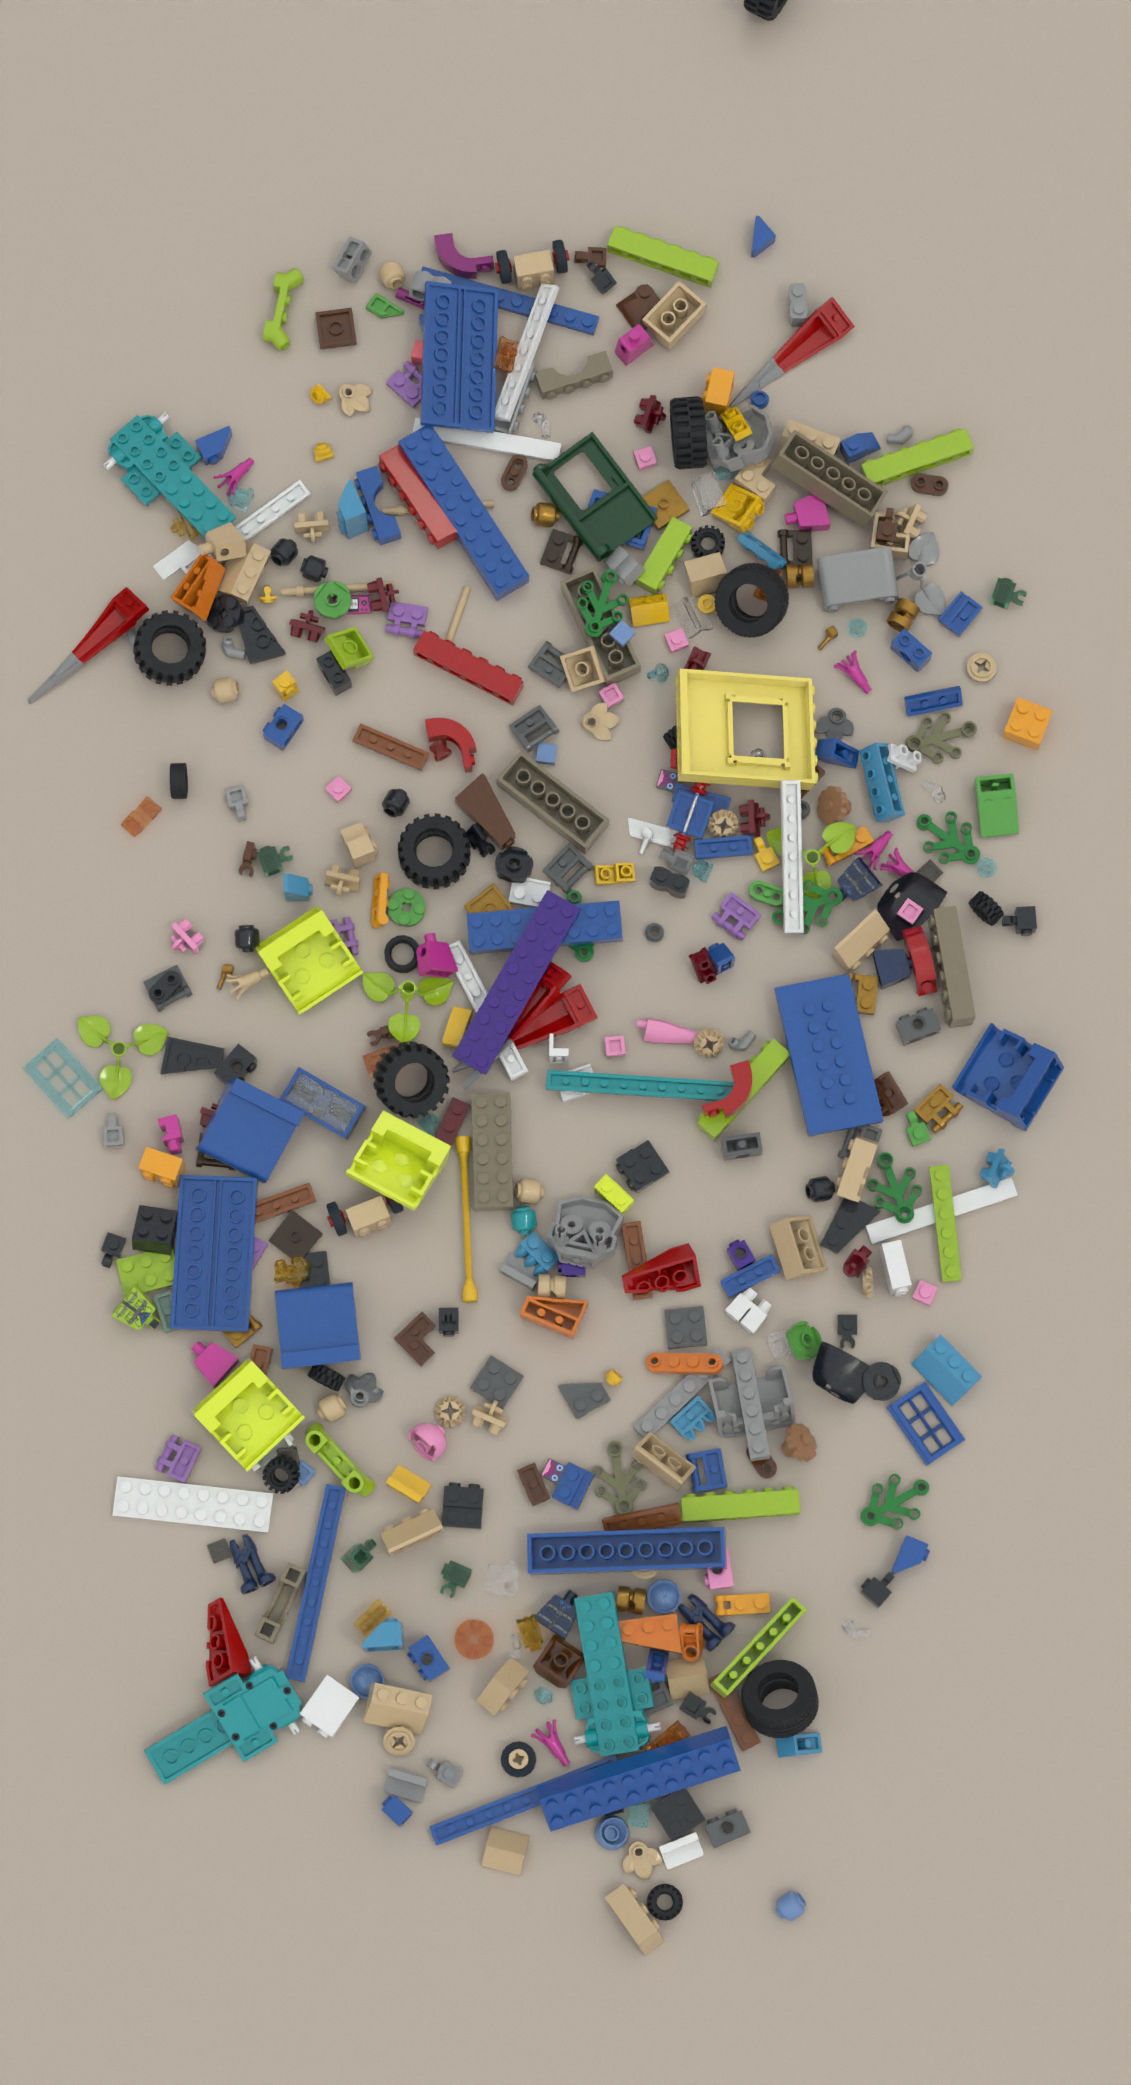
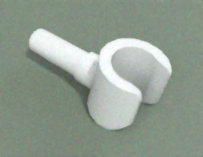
(648, 834)

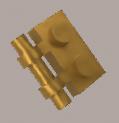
(933, 1104)

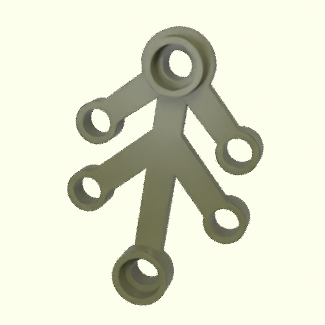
(938, 738)
(619, 1482)

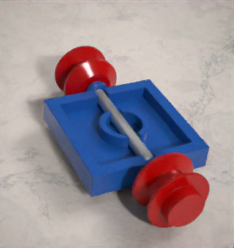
(690, 815)

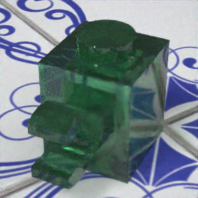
(1005, 593)
(271, 860)
(358, 1556)
(456, 1576)

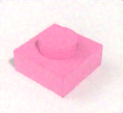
(645, 458)
(676, 640)
(611, 695)
(338, 789)
(910, 911)
(615, 1046)
(924, 1293)

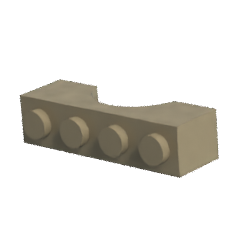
(553, 383)
(281, 1603)

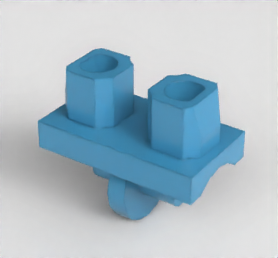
(999, 1170)

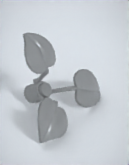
(925, 552)

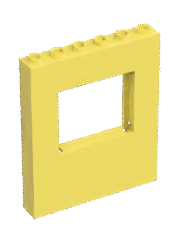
(706, 728)

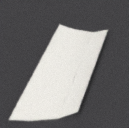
(175, 559)
(661, 834)

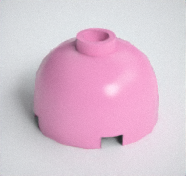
(429, 1440)

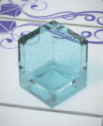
(241, 498)
(639, 1815)

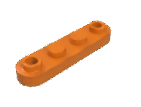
(684, 1363)

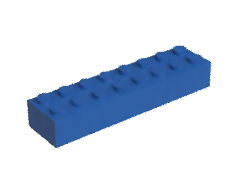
(502, 929)

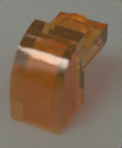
(673, 1734)

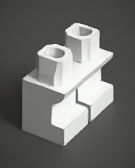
(754, 1317)

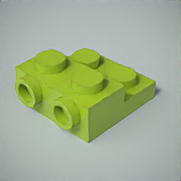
(349, 648)

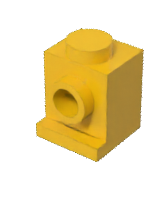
(285, 685)

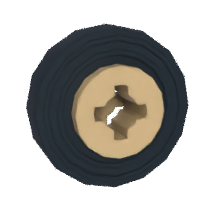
(524, 1759)

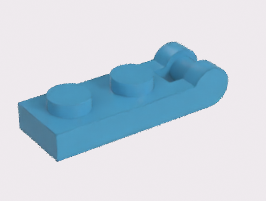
(762, 551)

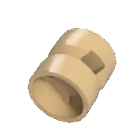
(551, 1287)

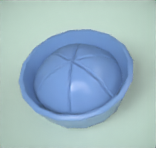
(663, 1596)
(363, 1677)
(612, 1832)

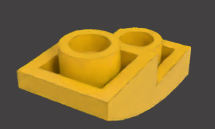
(735, 423)
(614, 874)
(456, 1026)

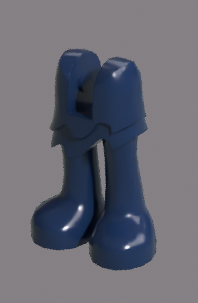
(241, 1559)
(695, 1616)

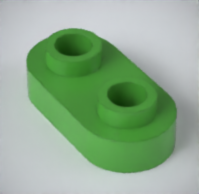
(768, 891)

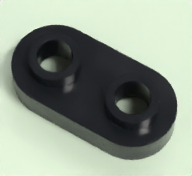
(165, 987)

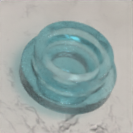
(857, 622)
(987, 861)
(543, 1695)

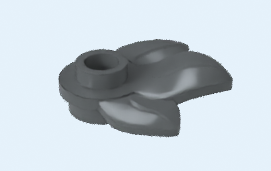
(835, 728)
(364, 1386)

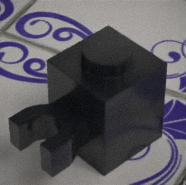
(1023, 920)
(448, 1321)
(876, 1590)

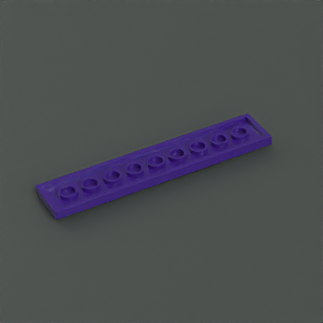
(516, 982)

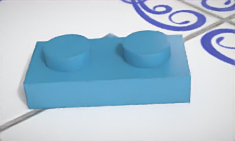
(538, 1253)
(692, 1417)

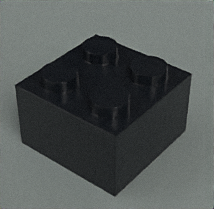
(154, 1230)
(677, 1814)

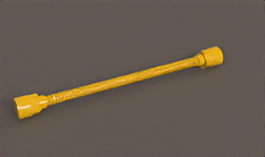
(469, 1292)

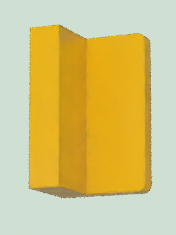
(649, 609)
(408, 1484)

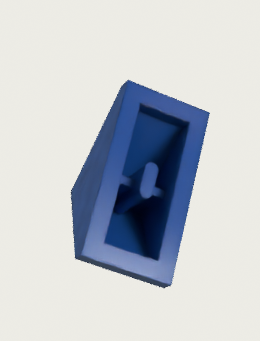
(762, 238)

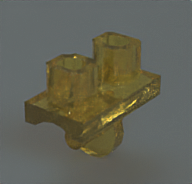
(184, 524)
(292, 1273)
(372, 1618)
(530, 1632)

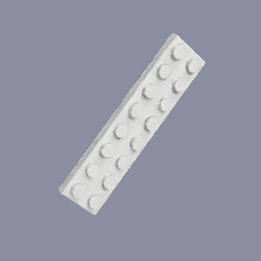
(193, 1504)

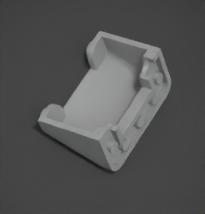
(857, 577)
(774, 1397)

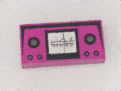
(359, 605)

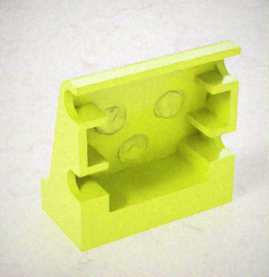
(308, 959)
(399, 1161)
(247, 1414)

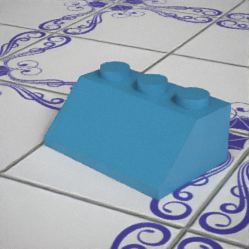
(351, 513)
(946, 1370)
(385, 1637)

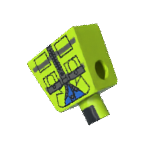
(136, 1310)

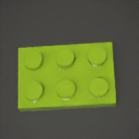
(147, 1271)

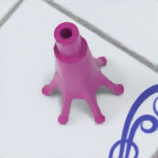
(235, 475)
(854, 671)
(875, 849)
(899, 867)
(553, 1742)

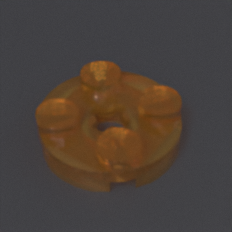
(476, 1628)

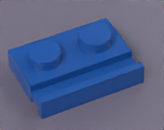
(960, 614)
(573, 1485)

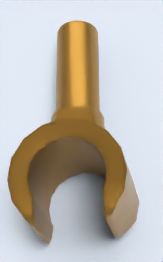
(832, 634)
(226, 969)

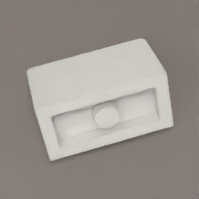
(557, 1055)
(681, 1851)

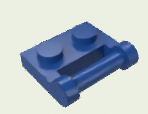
(713, 1470)

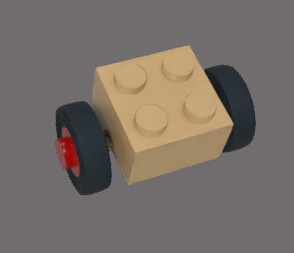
(533, 267)
(363, 1217)

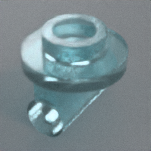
(723, 473)
(661, 673)
(702, 870)
(430, 1123)

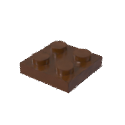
(336, 328)

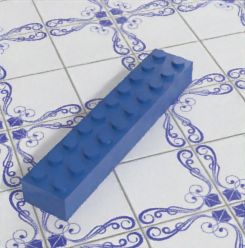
(466, 512)
(627, 1551)
(638, 1778)

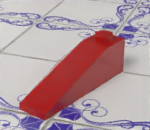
(670, 1270)
(226, 1647)

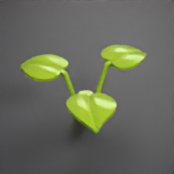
(839, 838)
(405, 1026)
(117, 1079)

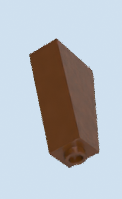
(484, 808)

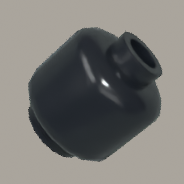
(284, 552)
(314, 568)
(395, 802)
(247, 938)
(820, 1189)

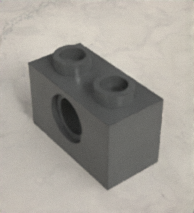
(909, 1034)
(741, 1146)
(739, 1828)

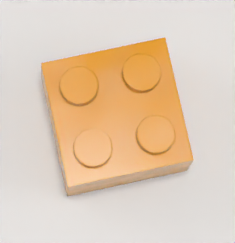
(718, 390)
(1027, 723)
(161, 1167)

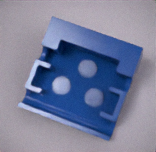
(1009, 1076)
(249, 1129)
(317, 1325)

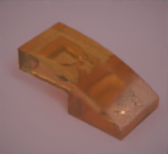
(141, 817)

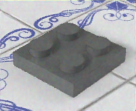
(685, 1327)
(496, 1382)

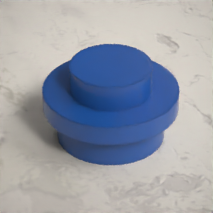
(759, 399)

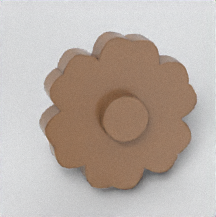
(833, 805)
(799, 1443)

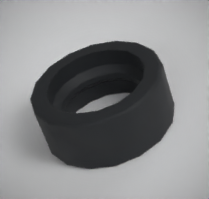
(178, 781)
(388, 950)

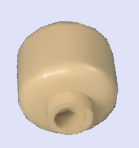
(392, 275)
(225, 689)
(528, 1191)
(331, 1407)

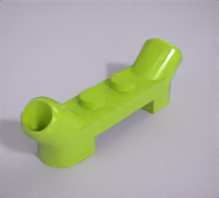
(273, 329)
(350, 1474)

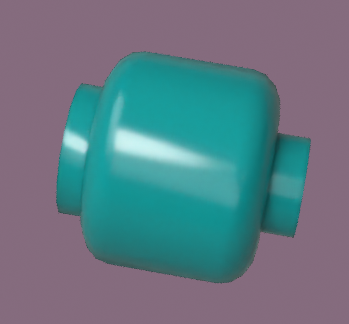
(523, 1220)

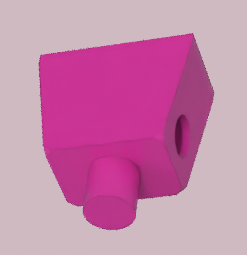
(635, 343)
(809, 514)
(435, 958)
(214, 1362)

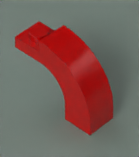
(456, 733)
(921, 960)
(739, 1095)

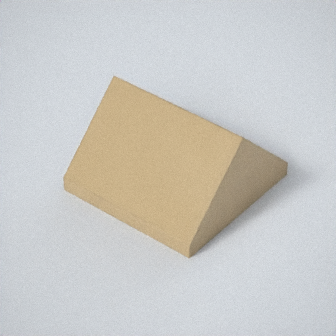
(705, 573)
(582, 668)
(686, 1677)
(505, 1851)

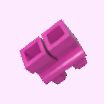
(174, 1135)

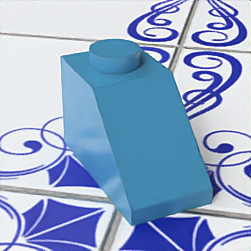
(297, 888)
(799, 1745)

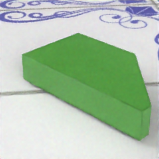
(383, 308)

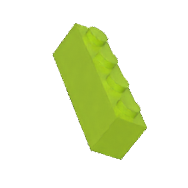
(664, 556)

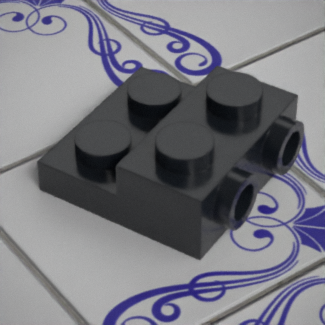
(641, 1166)
(462, 1506)

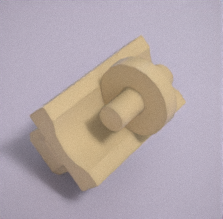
(907, 518)
(311, 528)
(342, 882)
(490, 1413)

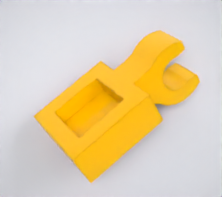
(765, 857)

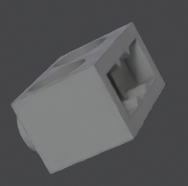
(352, 259)

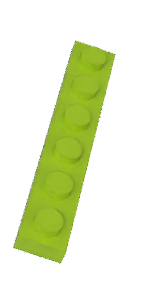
(945, 1223)

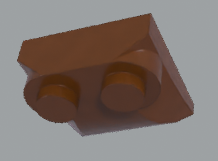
(638, 305)
(559, 1662)

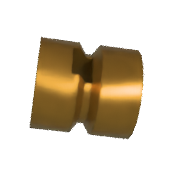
(806, 575)
(904, 612)
(631, 1600)

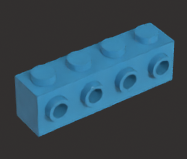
(881, 783)

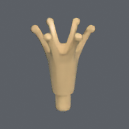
(246, 980)

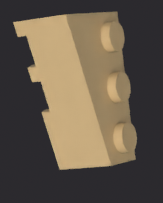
(856, 1168)
(634, 1918)

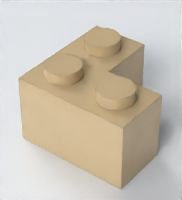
(753, 480)
(901, 544)
(359, 846)
(503, 1687)

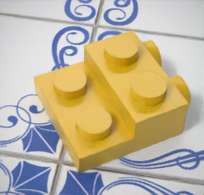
(740, 508)

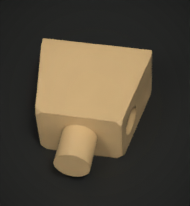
(224, 543)

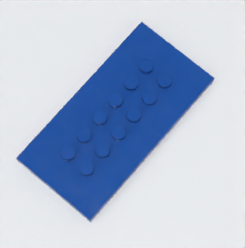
(459, 357)
(828, 1055)
(214, 1253)

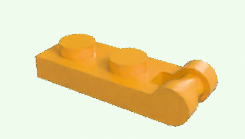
(862, 840)
(379, 900)
(743, 1604)

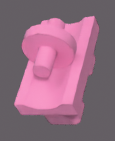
(181, 930)

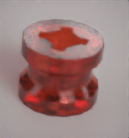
(440, 750)

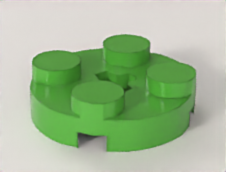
(334, 610)
(406, 918)
(796, 1337)

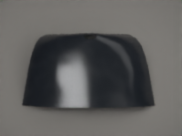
(916, 888)
(840, 1371)

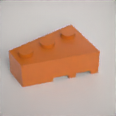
(199, 586)
(556, 1315)
(652, 1633)

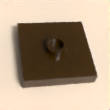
(295, 1236)

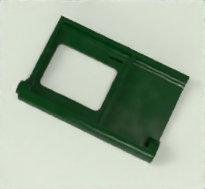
(613, 517)

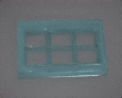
(76, 1067)

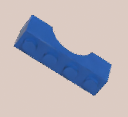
(385, 526)

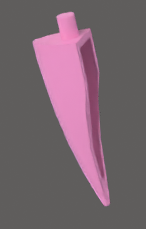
(665, 1032)

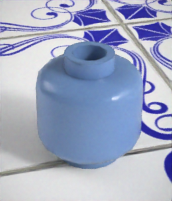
(790, 1906)

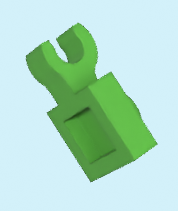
(917, 1131)

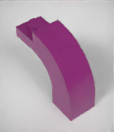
(459, 264)

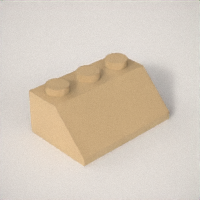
(674, 315)
(824, 440)
(244, 573)
(861, 941)
(798, 1247)
(663, 1461)
(412, 1531)
(396, 1707)

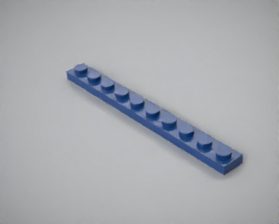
(523, 305)
(315, 1583)
(498, 1810)

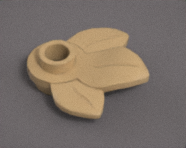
(357, 400)
(603, 721)
(643, 1862)

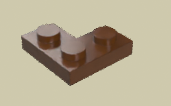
(411, 1339)

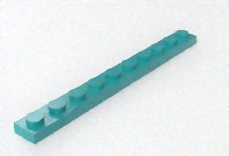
(638, 1085)

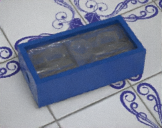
(323, 1103)

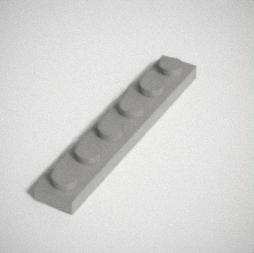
(676, 1399)
(750, 1405)

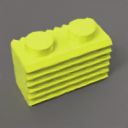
(613, 1194)

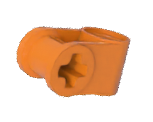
(691, 1636)

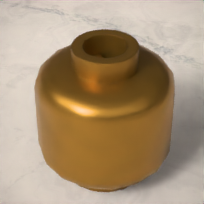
(544, 514)

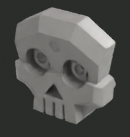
(750, 450)
(582, 1243)

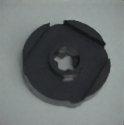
(234, 616)
(514, 874)
(891, 1385)

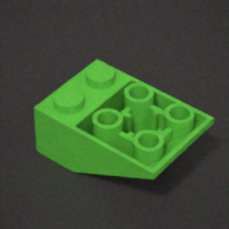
(996, 805)

